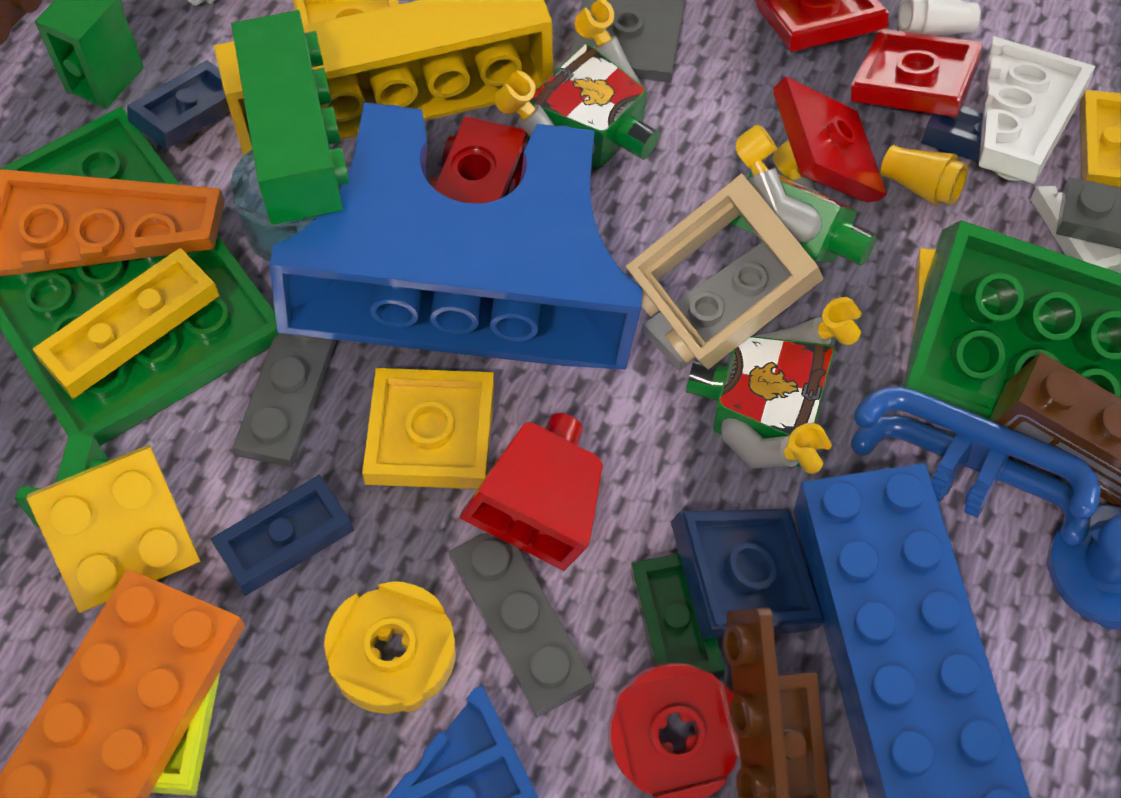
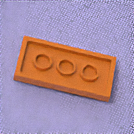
(124, 696)

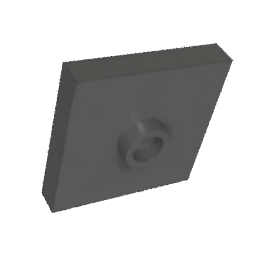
(646, 33)

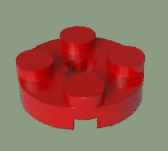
(642, 710)

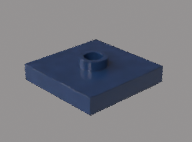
(745, 564)

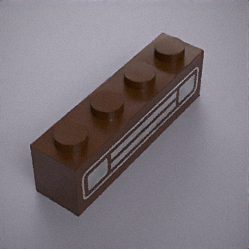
(1069, 414)

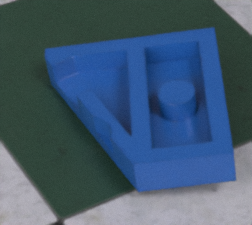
(469, 759)

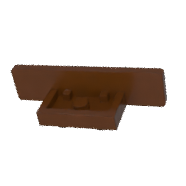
(772, 715)

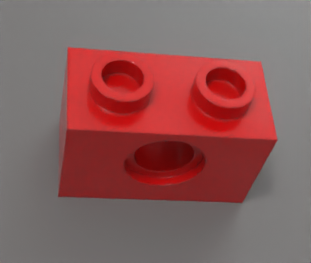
(481, 162)

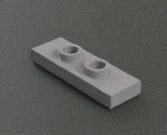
(720, 299)

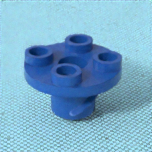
(1090, 572)

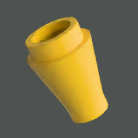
(928, 174)

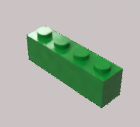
(286, 118)

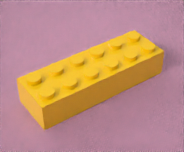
(417, 57)

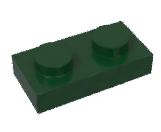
(670, 616)

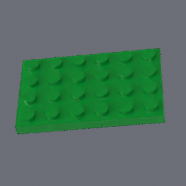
(175, 365)

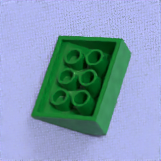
(1001, 304)

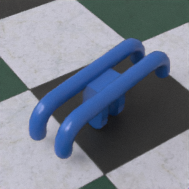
(983, 448)

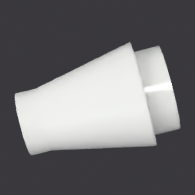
(938, 17)

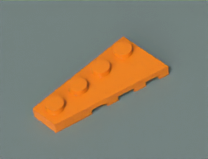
(93, 220)

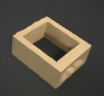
(731, 201)

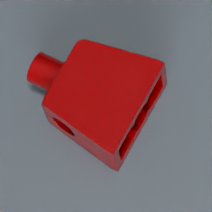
(541, 492)

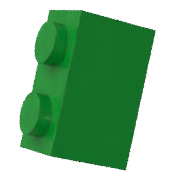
(90, 48)

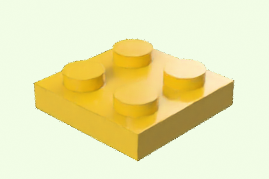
(429, 428)
(112, 522)

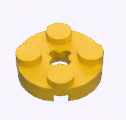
(405, 680)

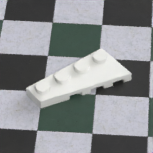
(1027, 107)

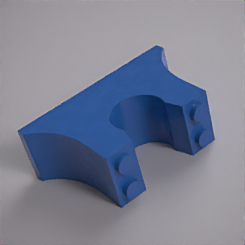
(458, 276)

